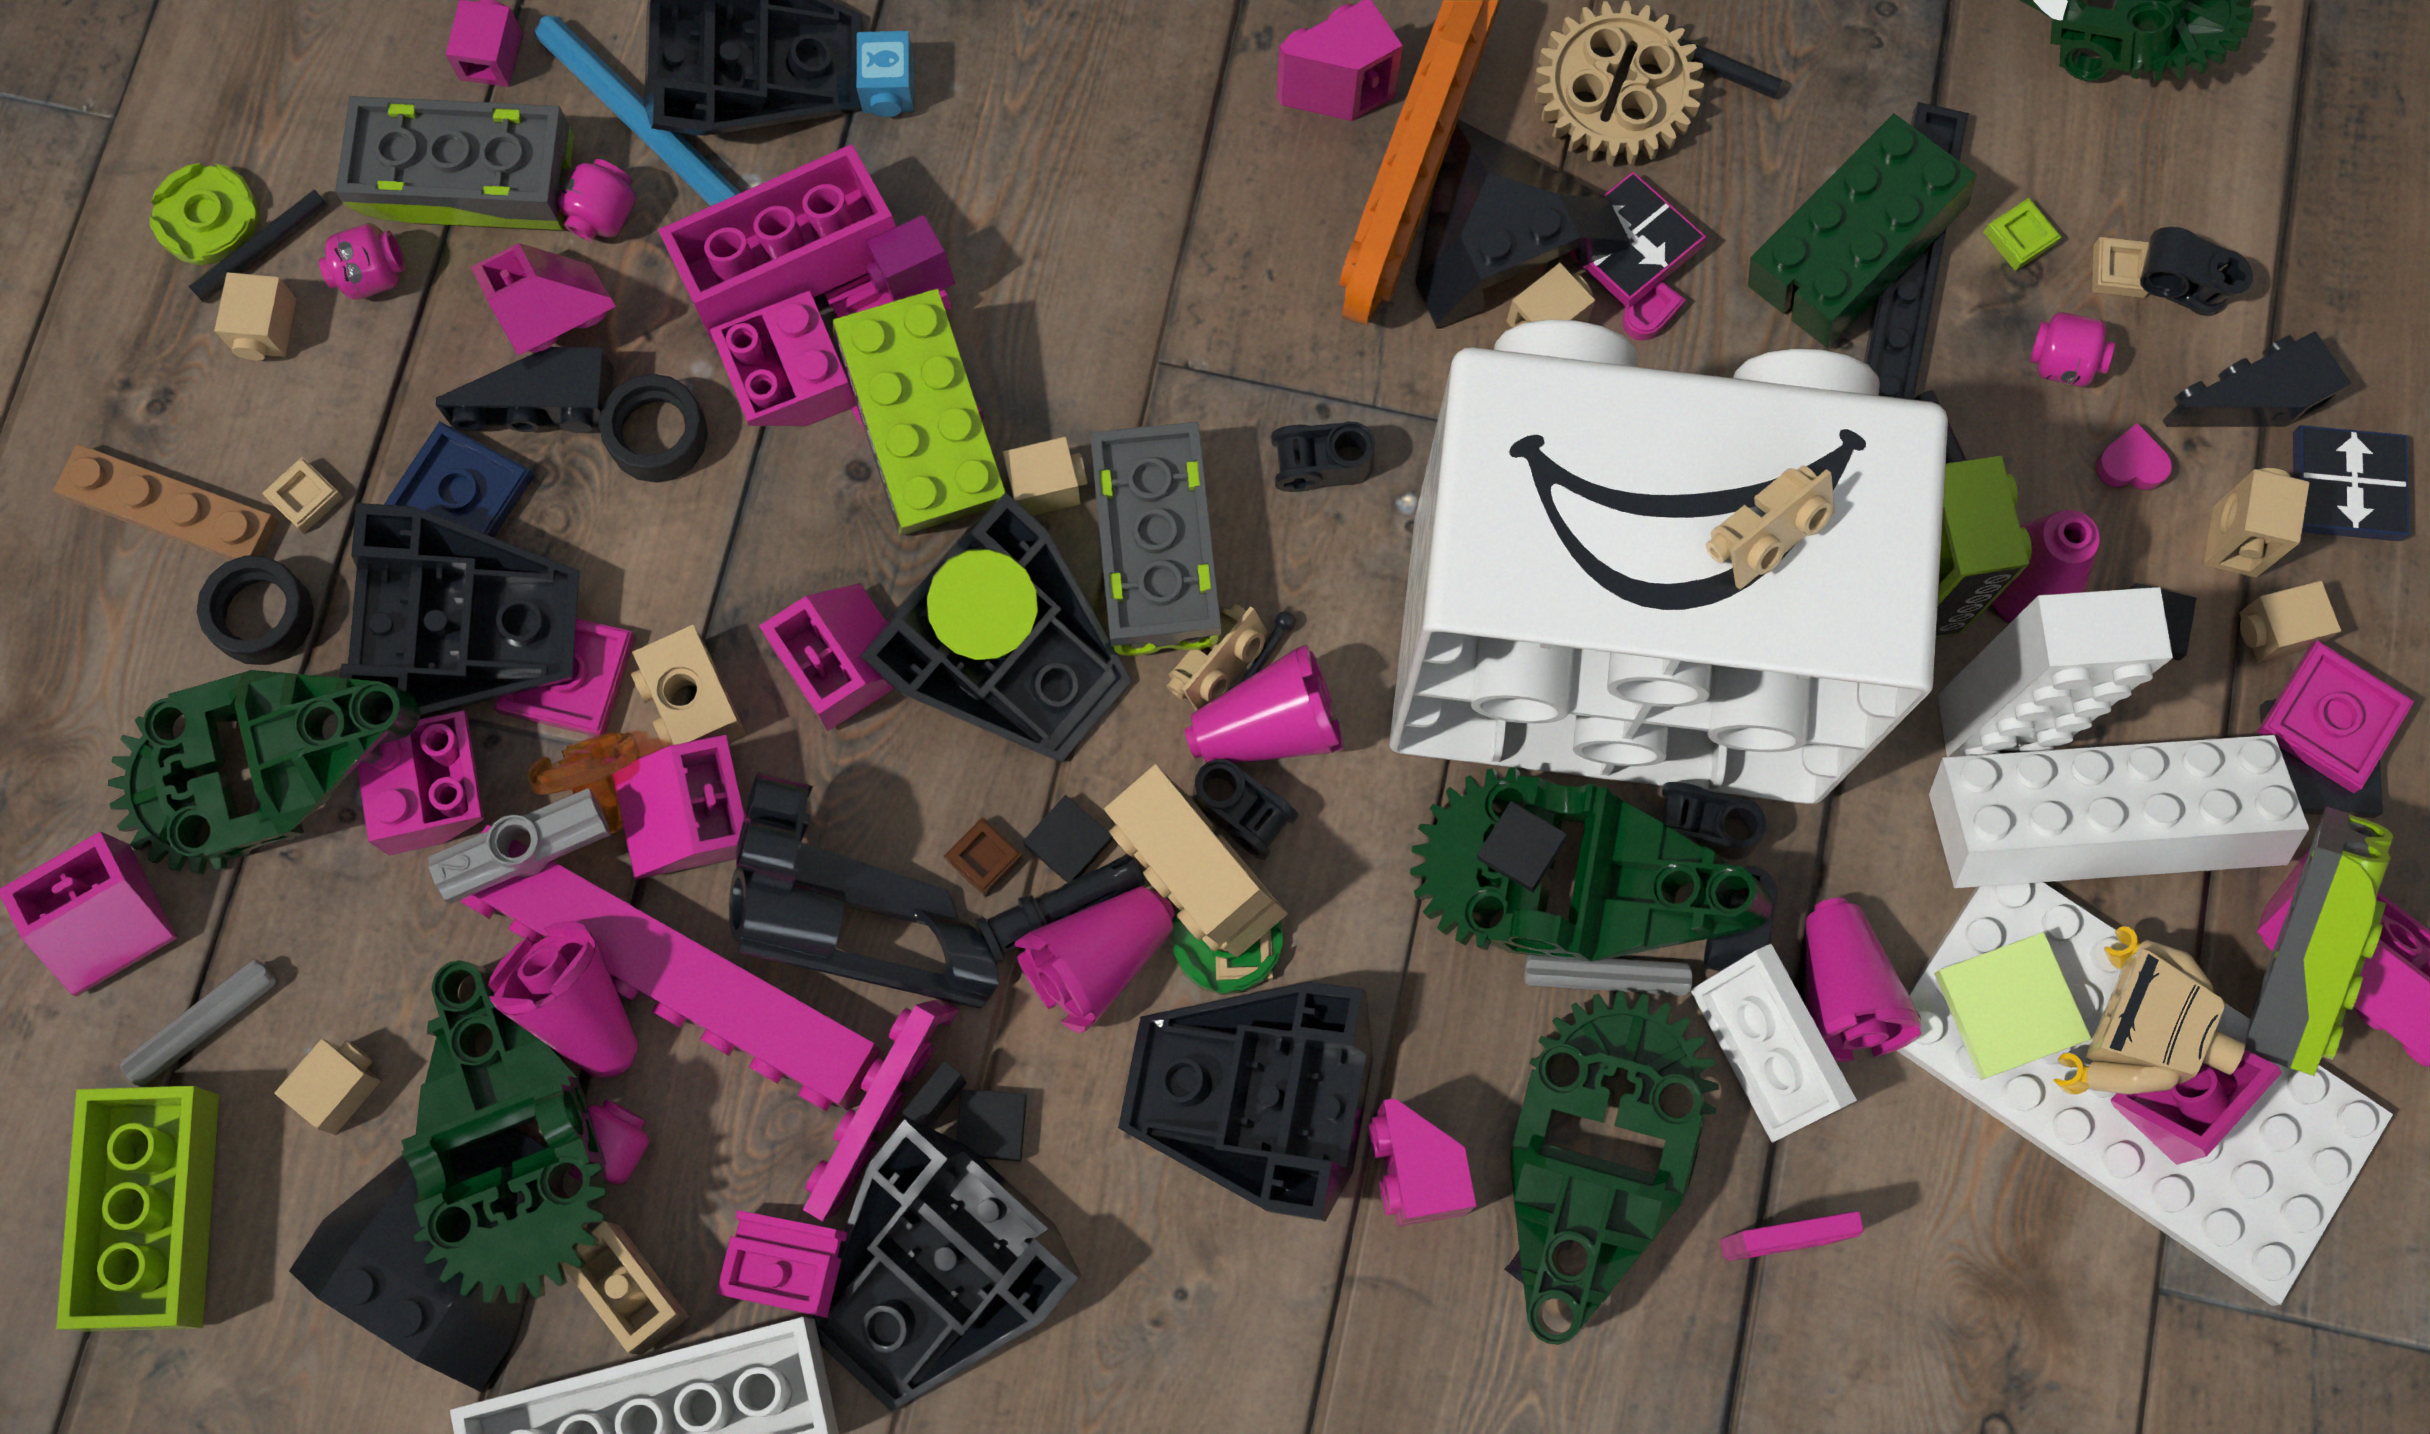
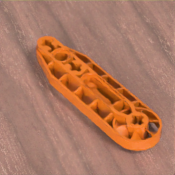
(1415, 155)

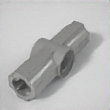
(486, 860)

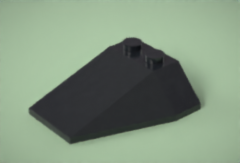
(748, 63)
(454, 611)
(1033, 696)
(1257, 1092)
(937, 1267)
(377, 1276)

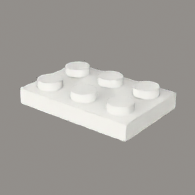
(1772, 1043)

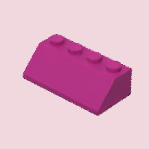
(2395, 978)

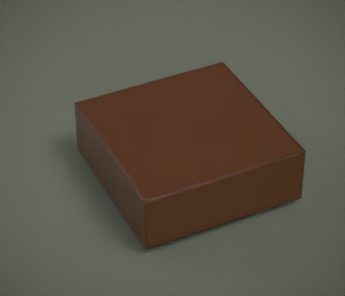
(983, 857)

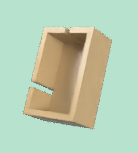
(1191, 864)

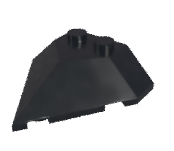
(1500, 217)

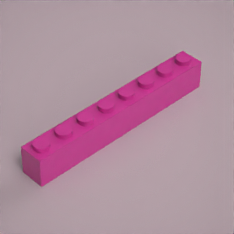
(690, 983)

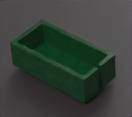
(1861, 229)

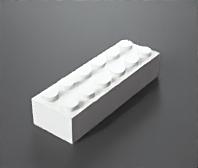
(2055, 671)
(2116, 811)
(731, 1385)

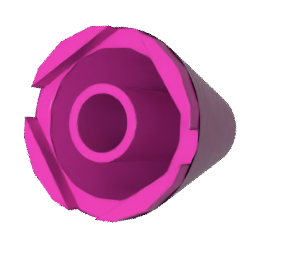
(2059, 563)
(1269, 715)
(1094, 953)
(1854, 985)
(567, 999)

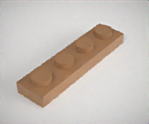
(163, 505)

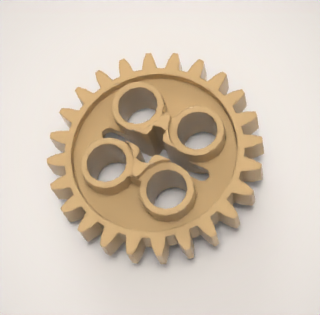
(1663, 98)

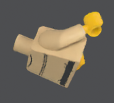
(2154, 1024)

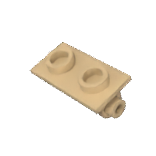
(1794, 507)
(1209, 676)

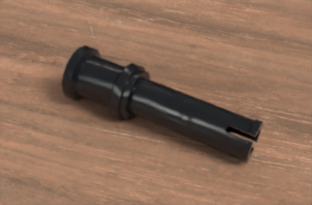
(1081, 893)

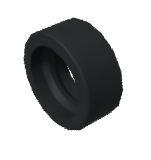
(633, 395)
(232, 578)

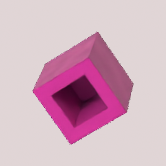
(484, 42)

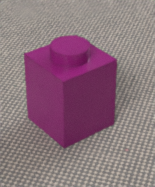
(908, 261)

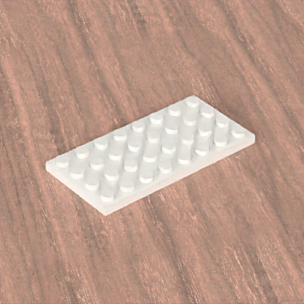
(2245, 1206)

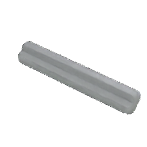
(1609, 975)
(197, 1023)

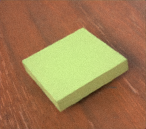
(2012, 1006)

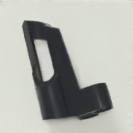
(793, 899)

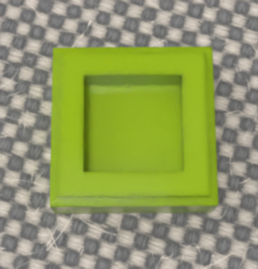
(2022, 234)

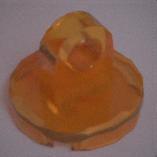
(588, 766)

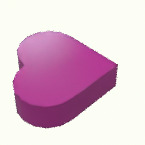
(1652, 312)
(2134, 460)

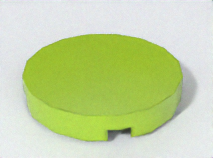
(203, 213)
(982, 604)

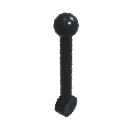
(1284, 622)

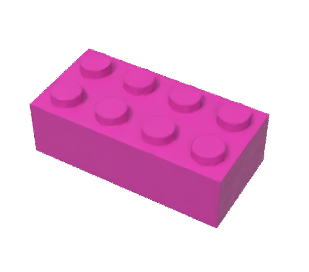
(779, 238)

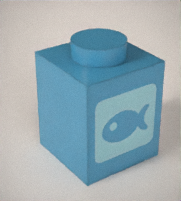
(885, 72)

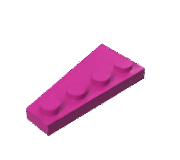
(910, 1053)

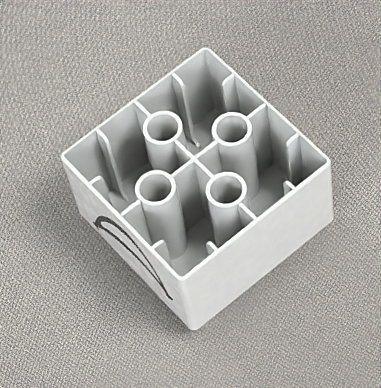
(1571, 585)

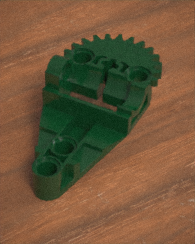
(2145, 34)
(285, 752)
(1621, 884)
(482, 1097)
(1586, 1198)

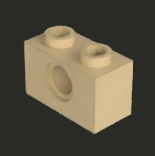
(2256, 522)
(681, 662)
(626, 1290)

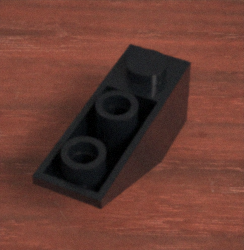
(544, 389)
(2271, 392)

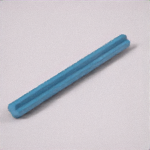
(631, 110)

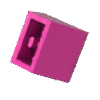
(1340, 64)
(540, 295)
(784, 364)
(821, 649)
(422, 787)
(680, 807)
(88, 912)
(1424, 1166)

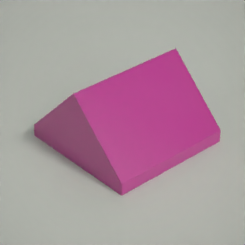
(2199, 1112)

